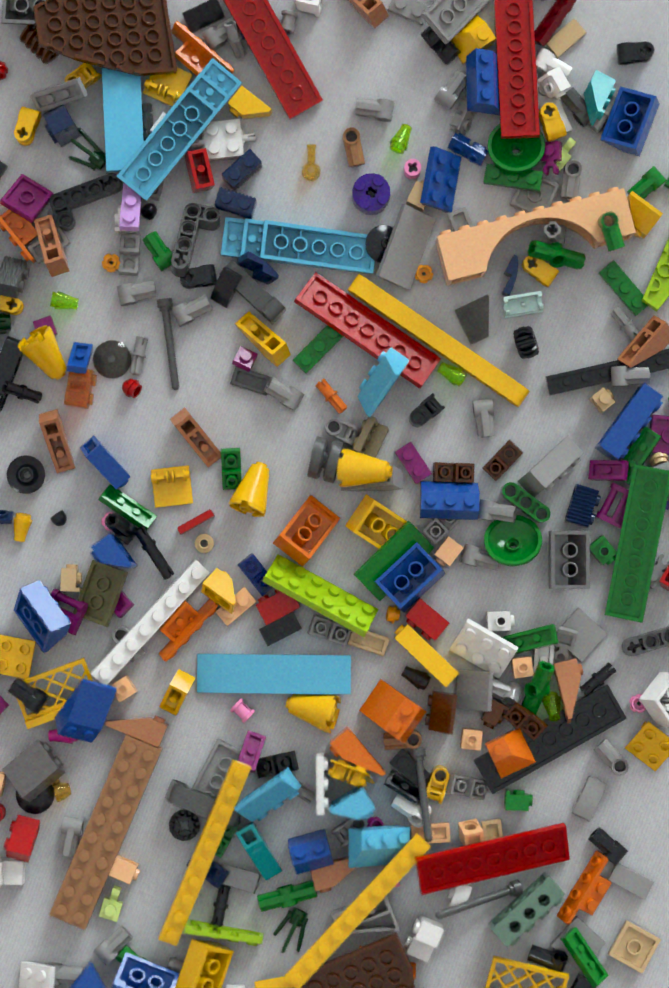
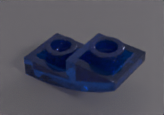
(255, 573)

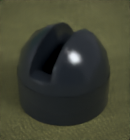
(149, 211)
(59, 518)

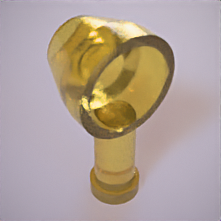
(311, 163)
(61, 790)

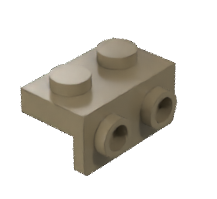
(371, 437)

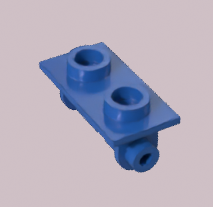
(460, 145)

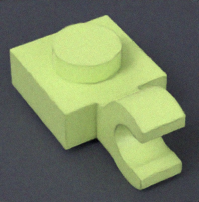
(565, 156)
(111, 906)

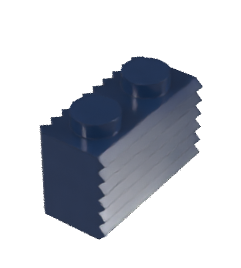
(242, 169)
(235, 203)
(582, 506)

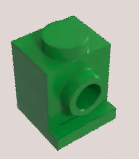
(595, 550)
(517, 800)

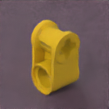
(82, 72)
(27, 122)
(552, 126)
(542, 272)
(5, 303)
(435, 787)

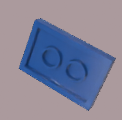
(440, 179)

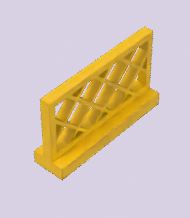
(49, 712)
(533, 969)

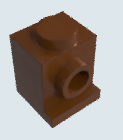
(494, 716)

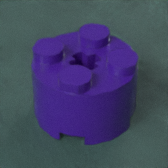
(376, 184)

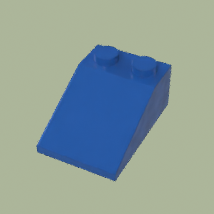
(85, 711)

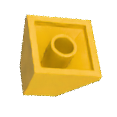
(473, 35)
(643, 214)

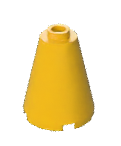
(44, 352)
(361, 469)
(252, 491)
(316, 710)

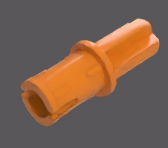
(331, 396)

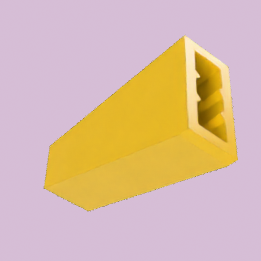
(425, 654)

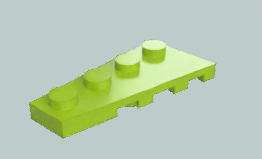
(658, 287)
(224, 932)

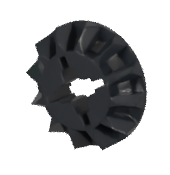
(193, 824)

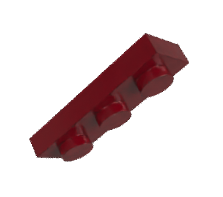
(552, 21)

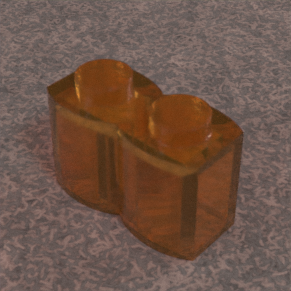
(79, 389)

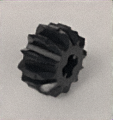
(526, 342)

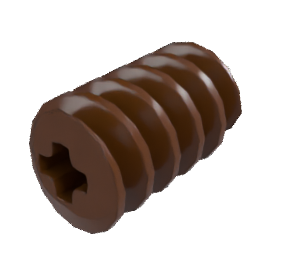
(29, 37)

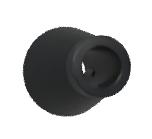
(416, 677)

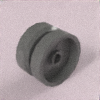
(325, 459)

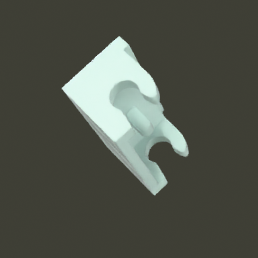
(522, 304)

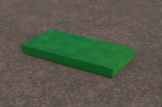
(388, 555)

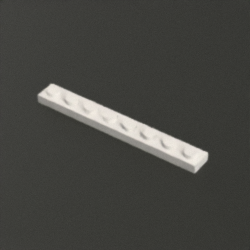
(149, 623)

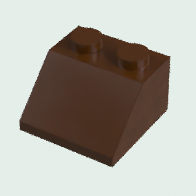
(441, 712)

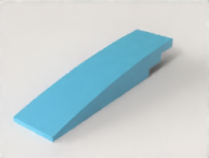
(121, 117)
(179, 129)
(297, 245)
(274, 673)

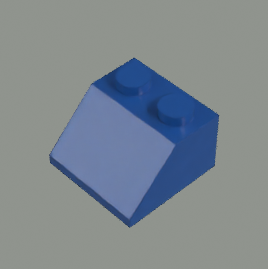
(310, 851)

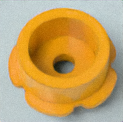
(111, 267)
(424, 268)
(392, 614)

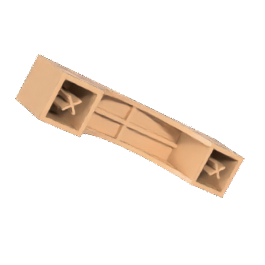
(468, 250)

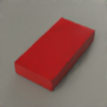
(195, 521)

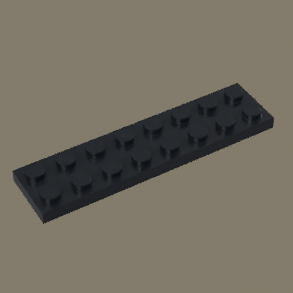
(590, 718)

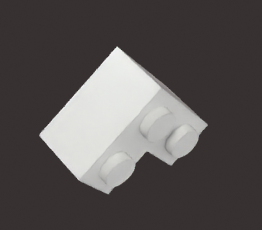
(656, 699)
(12, 871)
(424, 938)

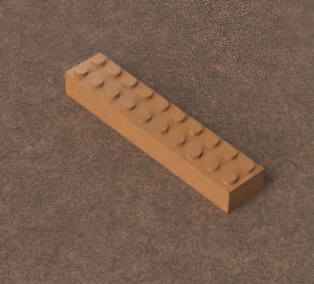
(105, 832)

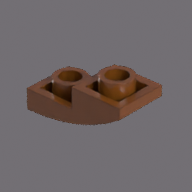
(502, 460)
(453, 472)
(525, 720)

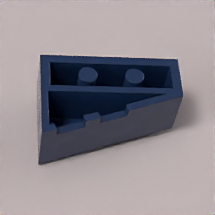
(61, 126)

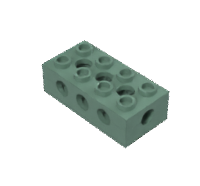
(529, 899)

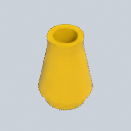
(21, 526)

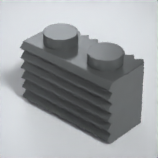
(12, 276)

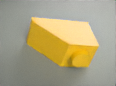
(247, 105)
(220, 589)
(177, 692)

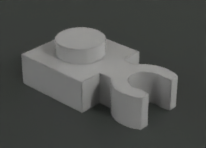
(657, 571)
(566, 641)

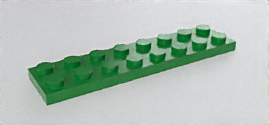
(638, 543)

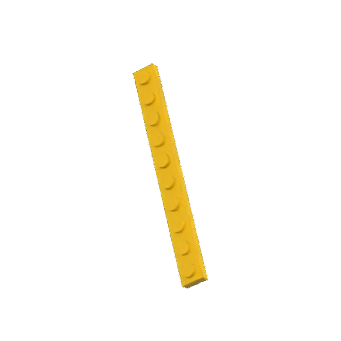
(204, 852)
(356, 912)

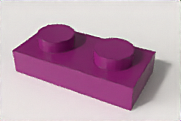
(413, 462)
(608, 470)
(251, 749)

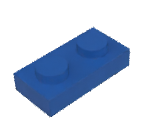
(79, 357)

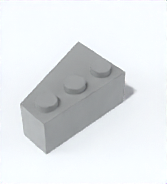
(551, 466)
(378, 920)

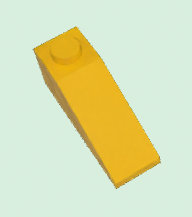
(263, 339)

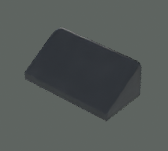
(203, 15)
(402, 786)

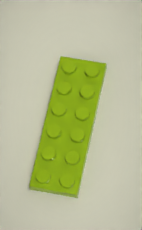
(320, 595)

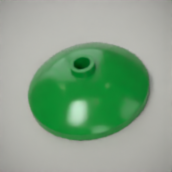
(501, 151)
(522, 534)

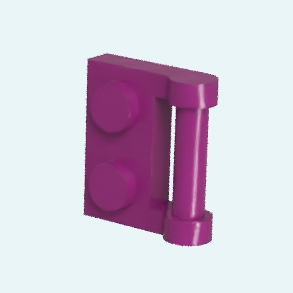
(618, 515)
(75, 619)

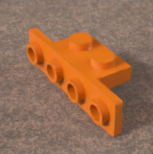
(194, 52)
(21, 232)
(182, 625)
(587, 891)

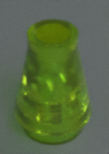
(400, 141)
(63, 301)
(453, 374)
(552, 705)

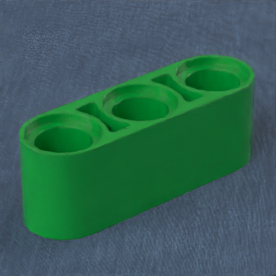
(534, 503)

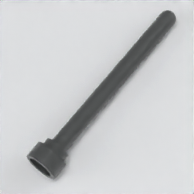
(165, 307)
(418, 757)
(513, 889)

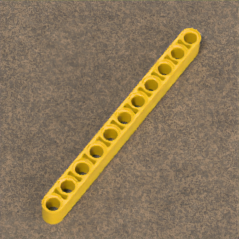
(438, 340)

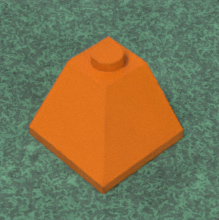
(510, 752)

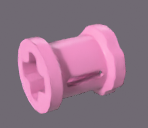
(410, 163)
(242, 710)

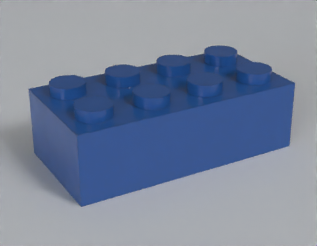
(629, 421)

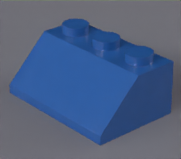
(482, 82)
(630, 120)
(449, 500)
(111, 551)
(410, 577)
(41, 615)
(140, 973)

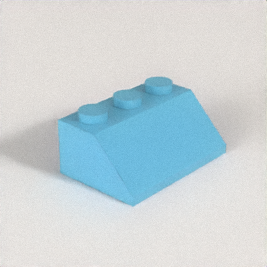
(381, 380)
(269, 796)
(353, 804)
(376, 844)

